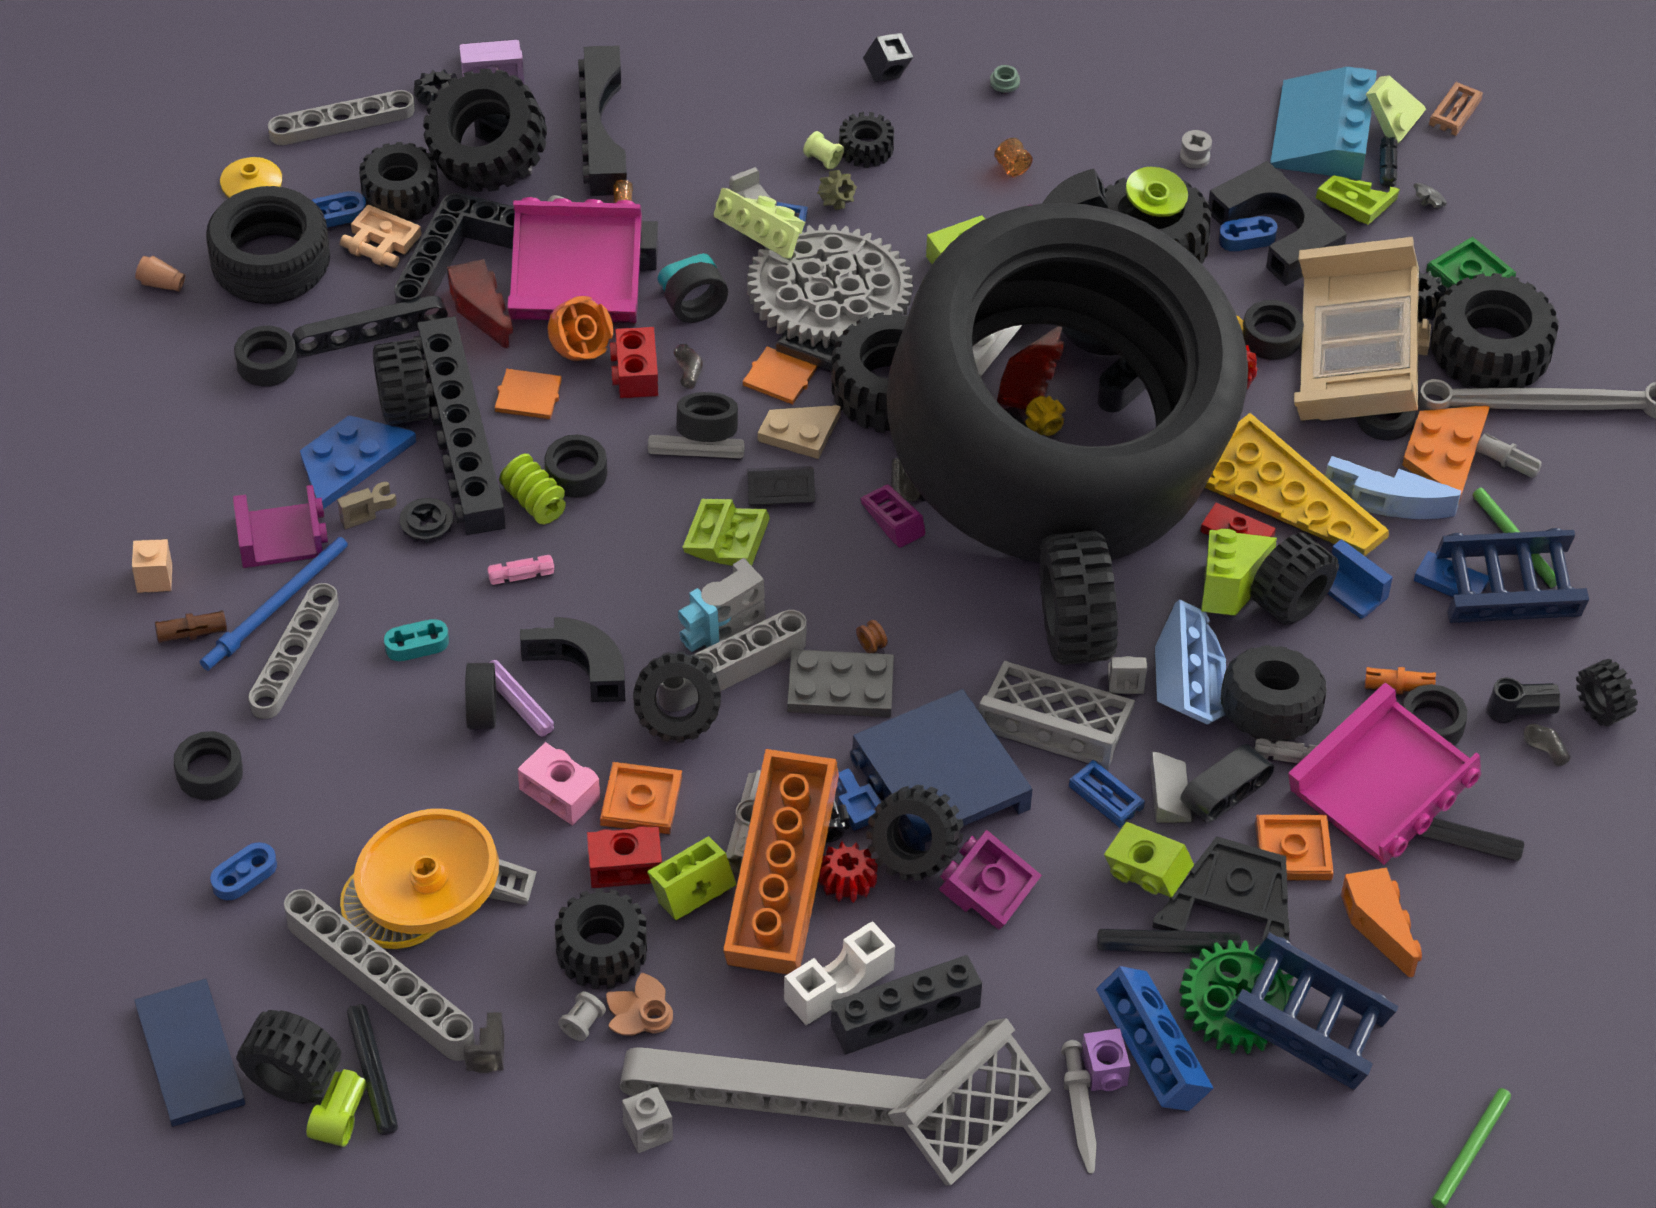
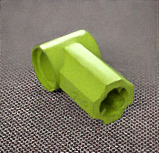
(334, 1118)

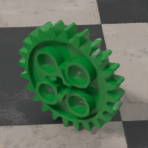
(1198, 993)

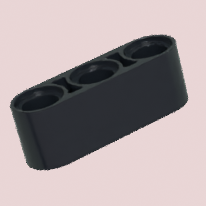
(1227, 783)

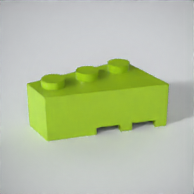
(1231, 568)

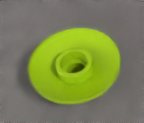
(1156, 191)

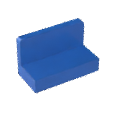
(1359, 581)

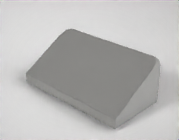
(1168, 783)

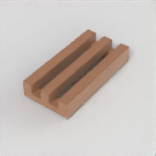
(1447, 122)

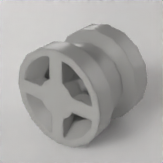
(1195, 149)

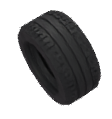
(269, 276)

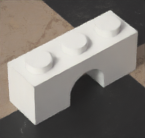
(863, 960)

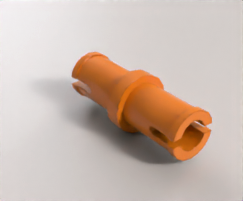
(1398, 679)

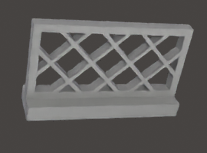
(1050, 730)
(949, 1077)

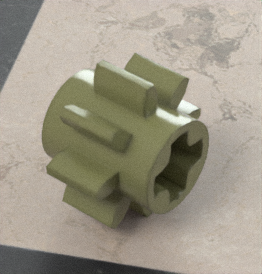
(836, 189)

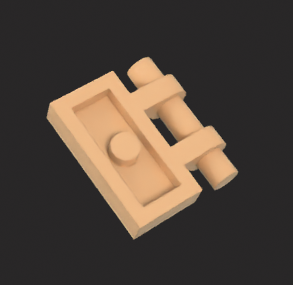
(385, 229)

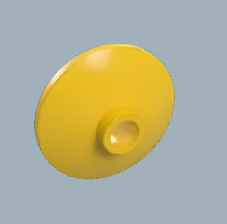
(248, 174)

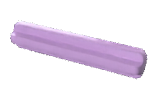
(522, 701)

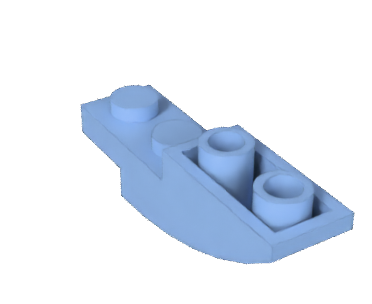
(1400, 497)

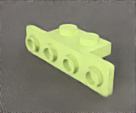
(760, 220)

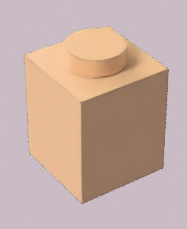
(152, 565)

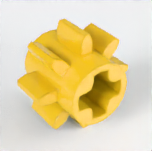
(1045, 415)

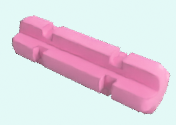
(520, 569)

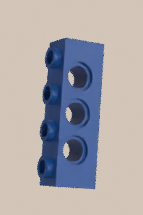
(1154, 1038)

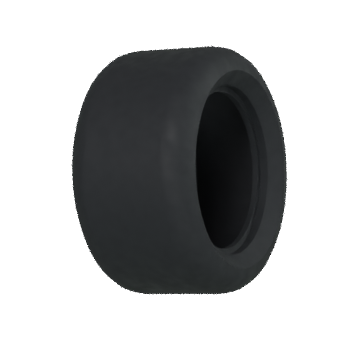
(1095, 276)

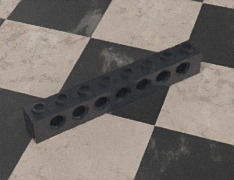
(460, 428)

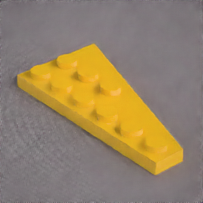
(1279, 482)

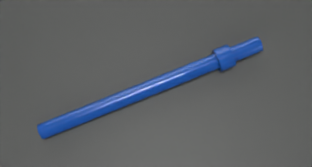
(230, 642)

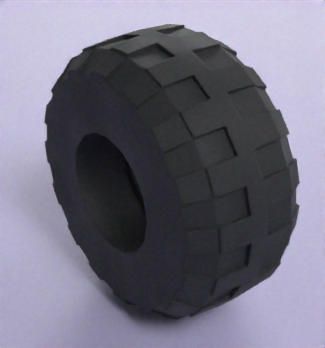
(1273, 693)

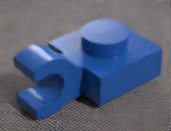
(858, 800)

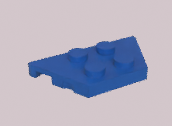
(351, 454)

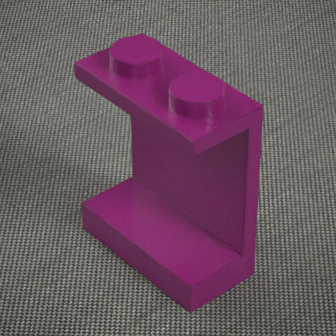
(280, 532)

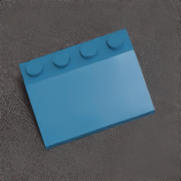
(1324, 123)

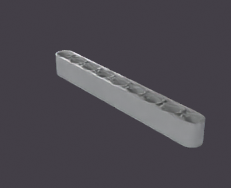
(770, 1086)

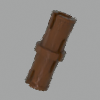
(190, 626)

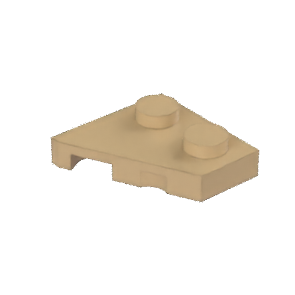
(800, 429)

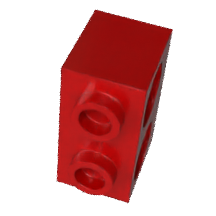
(636, 362)

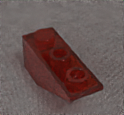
(475, 299)
(1029, 369)

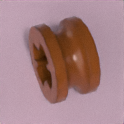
(871, 636)

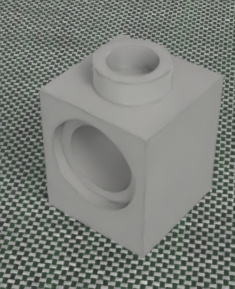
(647, 1120)

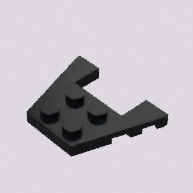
(1234, 881)

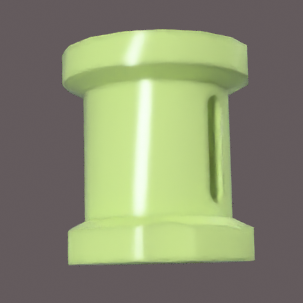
(823, 150)

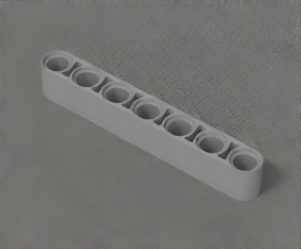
(384, 988)

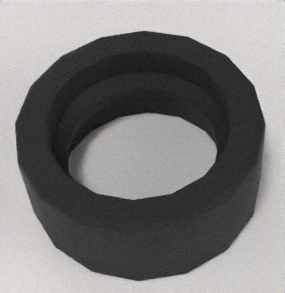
(690, 278)
(1275, 312)
(267, 373)
(707, 417)
(577, 446)
(480, 695)
(1445, 700)
(216, 785)

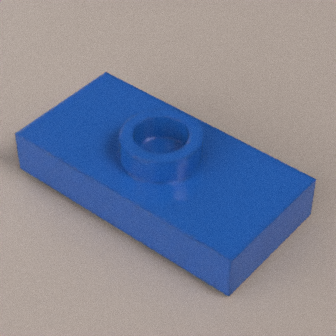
(1440, 576)

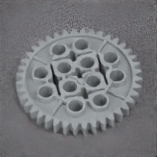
(828, 284)

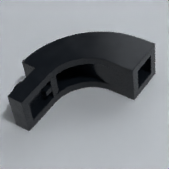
(583, 646)

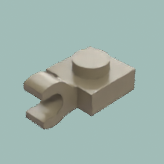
(362, 505)

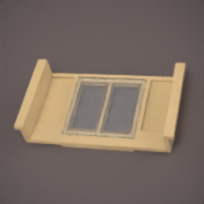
(1359, 330)

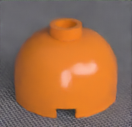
(580, 329)

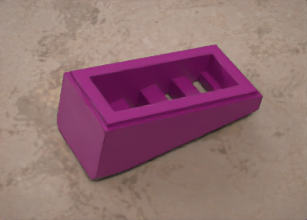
(897, 517)

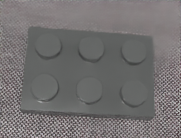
(840, 683)

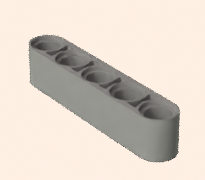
(740, 657)

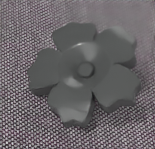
(1429, 195)

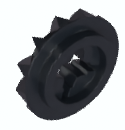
(424, 87)
(421, 510)

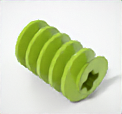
(533, 489)

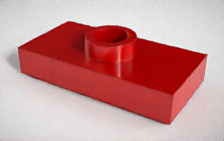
(1225, 518)

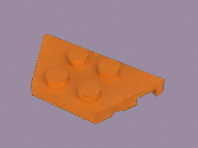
(1445, 444)

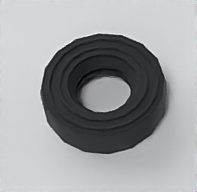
(1386, 429)

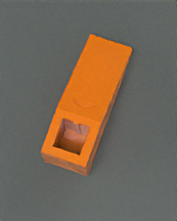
(1377, 914)

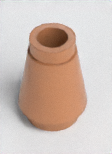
(159, 274)

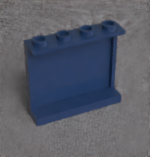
(946, 749)

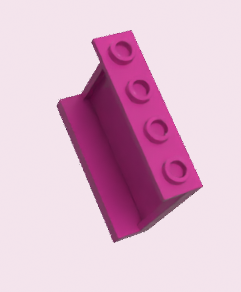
(572, 252)
(1383, 775)

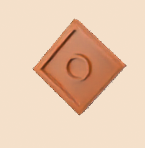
(641, 797)
(1302, 841)

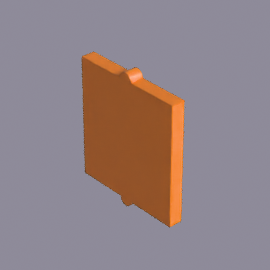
(779, 375)
(528, 393)

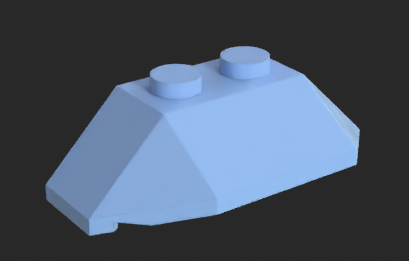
(1190, 665)

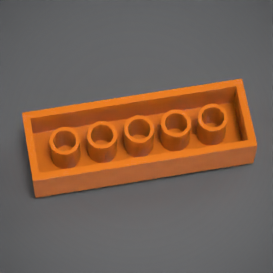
(781, 862)

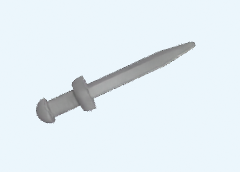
(1077, 1083)

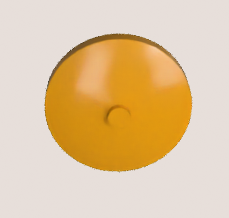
(426, 871)

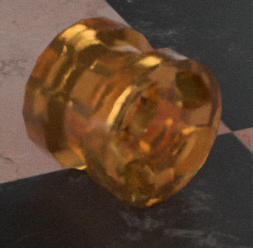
(1013, 157)

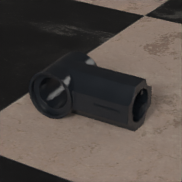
(1513, 699)

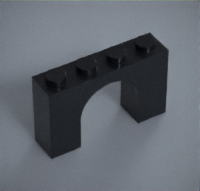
(1270, 192)

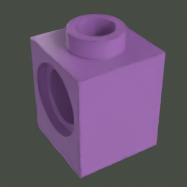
(1109, 1047)

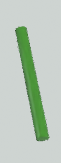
(1507, 526)
(1471, 1148)

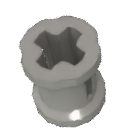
(581, 1016)

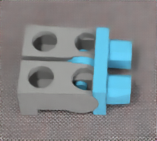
(723, 608)

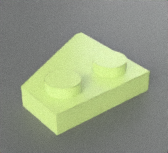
(1394, 107)

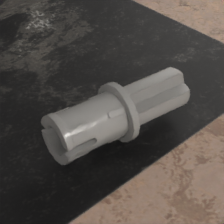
(1508, 455)

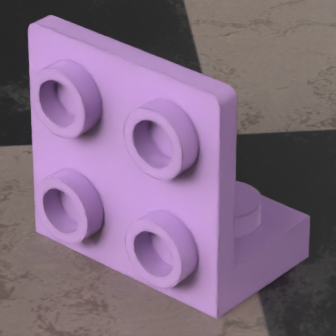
(493, 56)

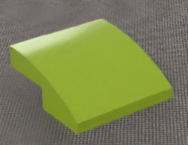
(725, 532)

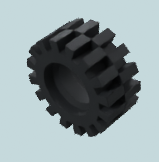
(867, 127)
(1606, 692)

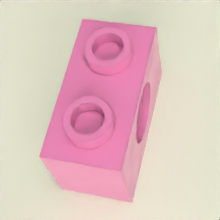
(541, 780)

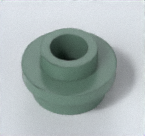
(1005, 79)

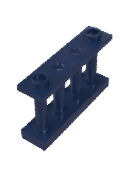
(1506, 605)
(1294, 1036)

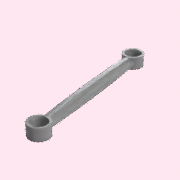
(1537, 398)

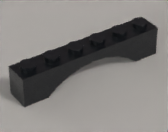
(602, 81)

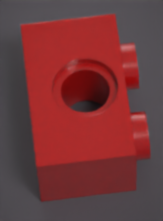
(611, 868)

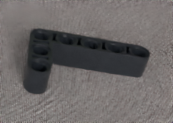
(455, 219)

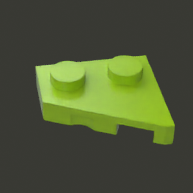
(1356, 198)

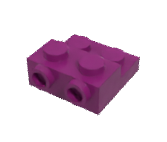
(988, 879)

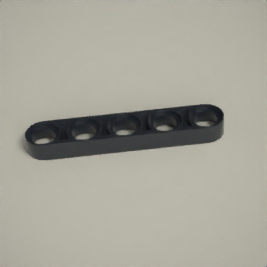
(355, 322)

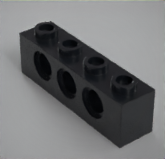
(906, 1004)

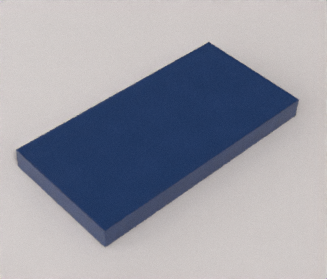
(189, 1052)

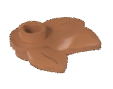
(635, 1008)

